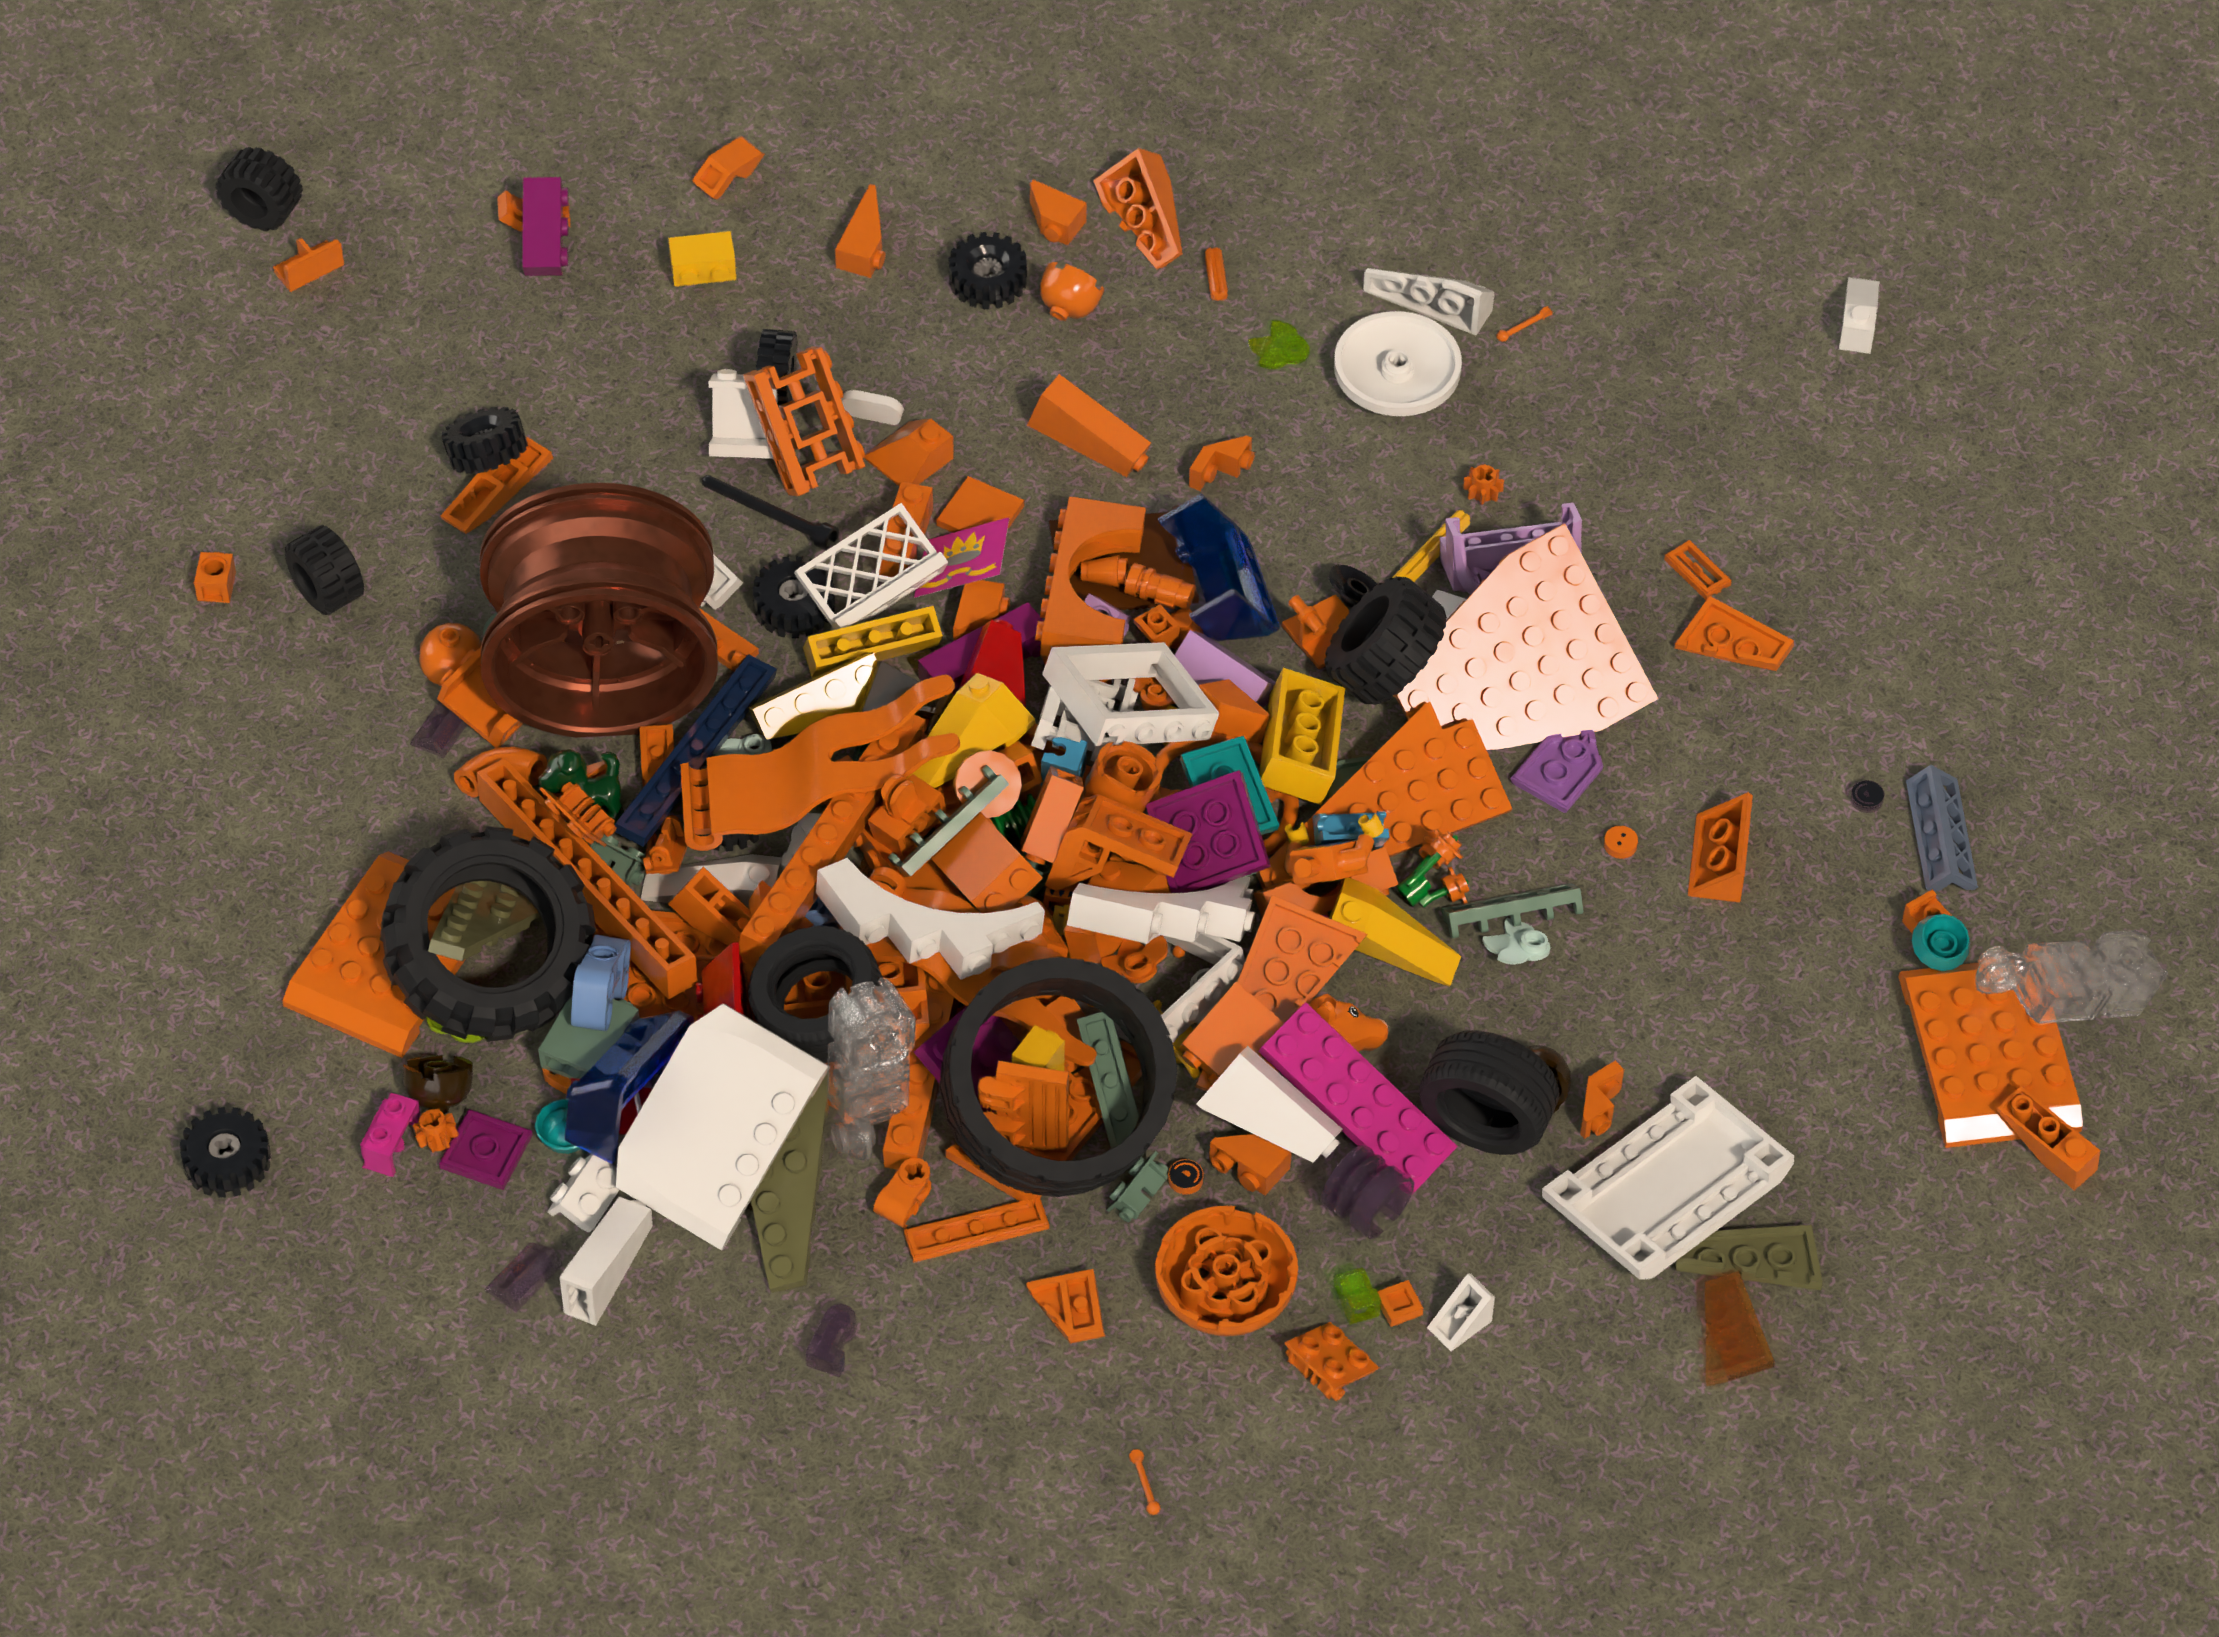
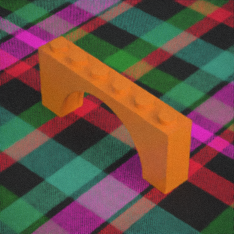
(1088, 532)

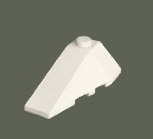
(1439, 298)

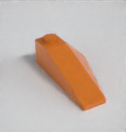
(1145, 201)

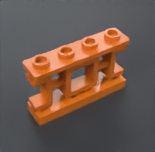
(781, 428)

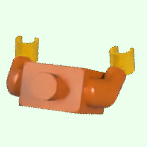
(1329, 860)

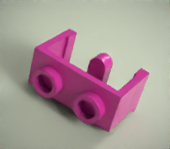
(386, 1132)

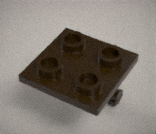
(889, 684)

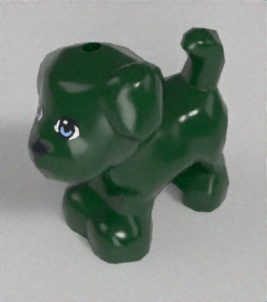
(572, 767)

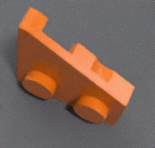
(1071, 1304)

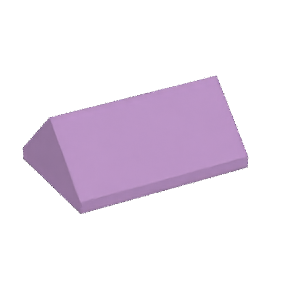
(1211, 662)

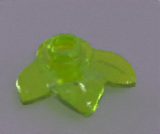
(1275, 349)

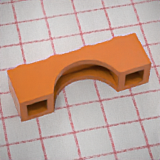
(1379, 876)

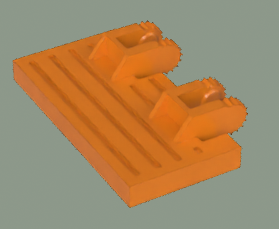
(1029, 1105)

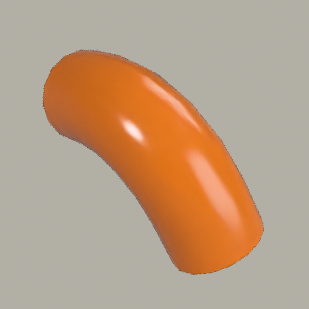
(525, 761)

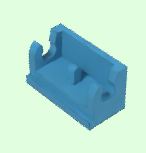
(1072, 761)
(1344, 828)

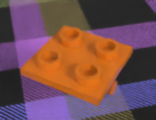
(1315, 625)

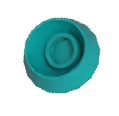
(1941, 942)
(551, 1127)

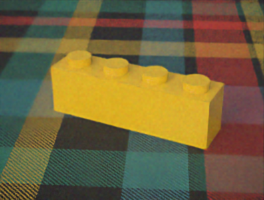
(883, 637)

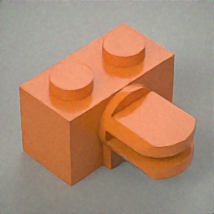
(906, 809)

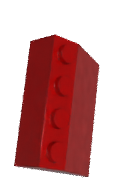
(723, 982)

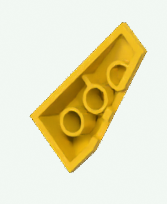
(983, 718)
(1393, 933)

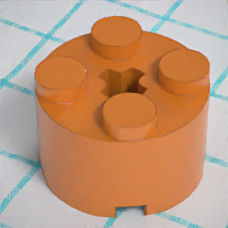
(1124, 775)

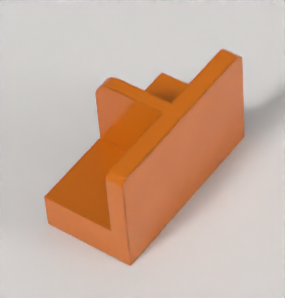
(309, 263)

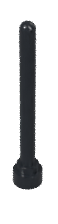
(818, 532)

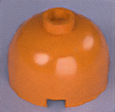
(1069, 292)
(445, 648)

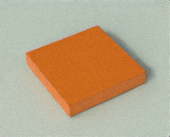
(978, 504)

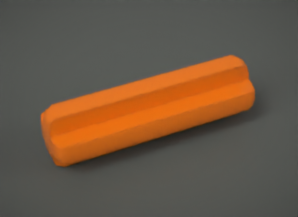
(1216, 273)

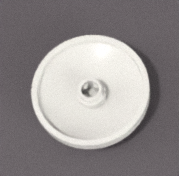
(1397, 363)

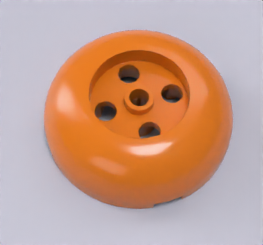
(1216, 1241)

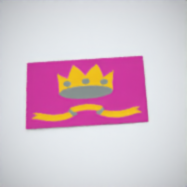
(970, 555)

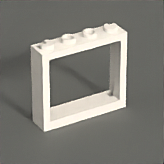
(1073, 665)
(1227, 962)

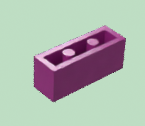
(544, 226)

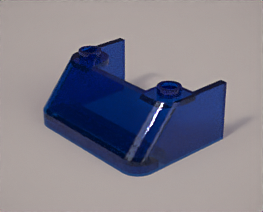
(1226, 570)
(617, 1077)

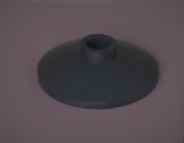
(1350, 583)

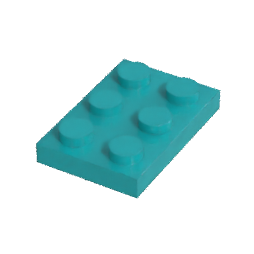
(1223, 759)

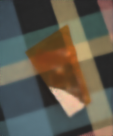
(1733, 1332)

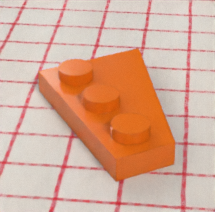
(1734, 637)

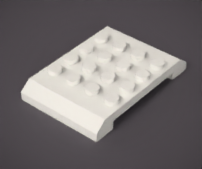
(1671, 1180)

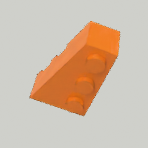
(1119, 876)

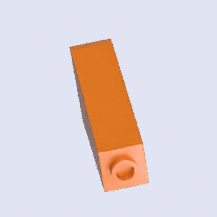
(1088, 428)

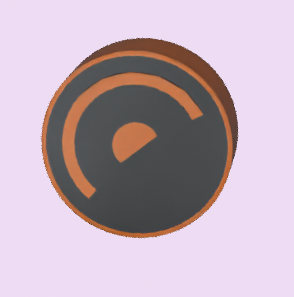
(1183, 1176)

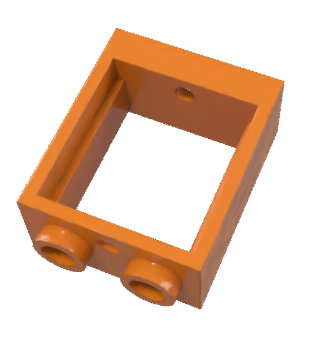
(1051, 815)

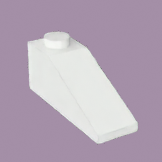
(1859, 315)

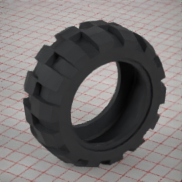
(501, 859)

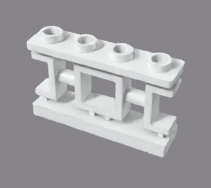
(1068, 725)

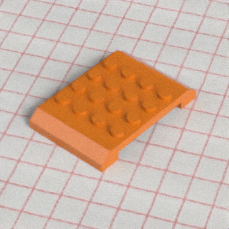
(345, 973)
(1982, 1052)

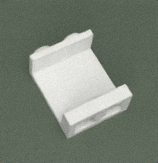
(735, 419)

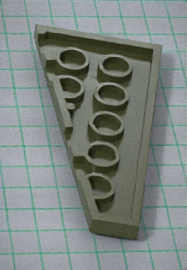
(479, 916)
(787, 1197)

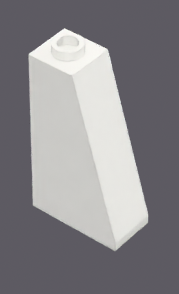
(1269, 1106)
(604, 1260)

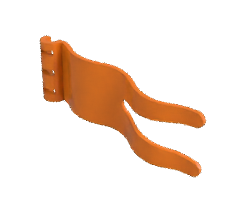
(783, 785)
(1025, 1012)

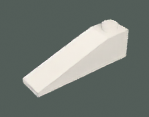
(737, 874)

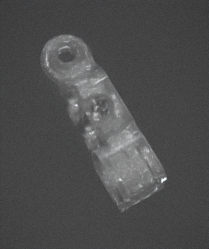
(2073, 981)
(868, 1062)

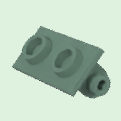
(627, 863)
(1145, 1176)

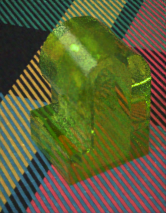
(1357, 1293)

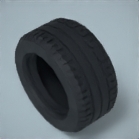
(794, 958)
(1485, 1077)

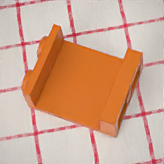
(467, 698)

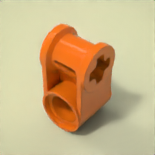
(904, 1192)

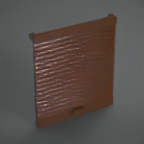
(1155, 552)

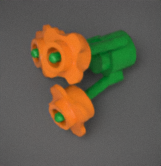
(1434, 854)

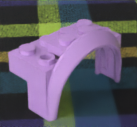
(1480, 552)

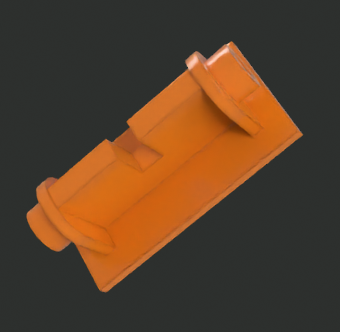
(669, 848)

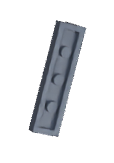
(1937, 830)

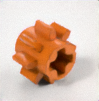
(1483, 483)
(435, 1130)

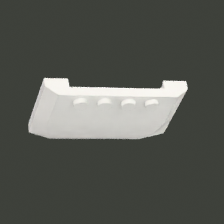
(716, 1123)

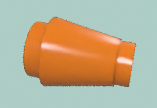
(1106, 571)

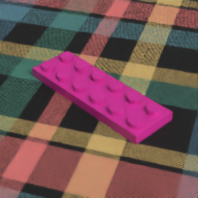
(1356, 1095)

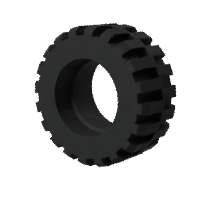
(1385, 640)

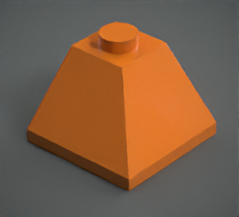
(913, 452)

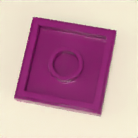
(486, 1149)

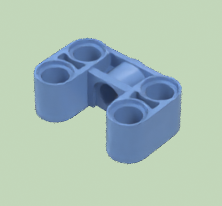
(598, 981)

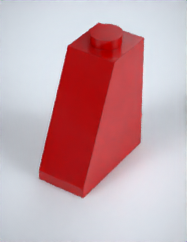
(999, 657)

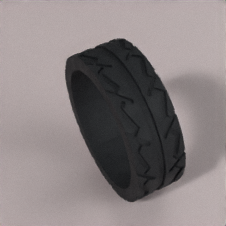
(1120, 1002)

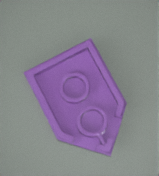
(1560, 769)

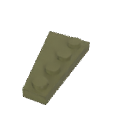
(1760, 1255)

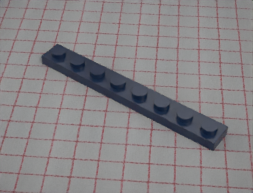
(700, 742)

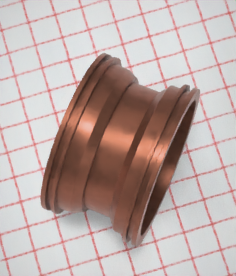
(592, 572)

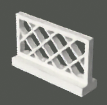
(888, 593)

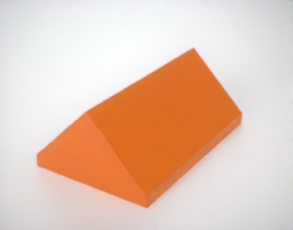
(1721, 850)

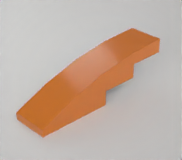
(493, 489)

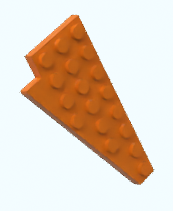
(1423, 783)

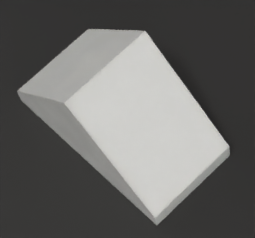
(1463, 1313)

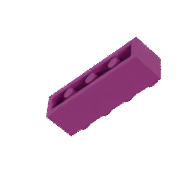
(955, 656)

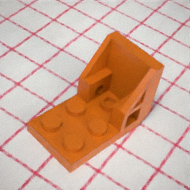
(1109, 826)

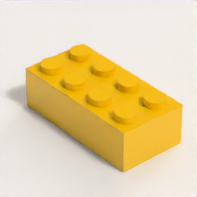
(1302, 736)

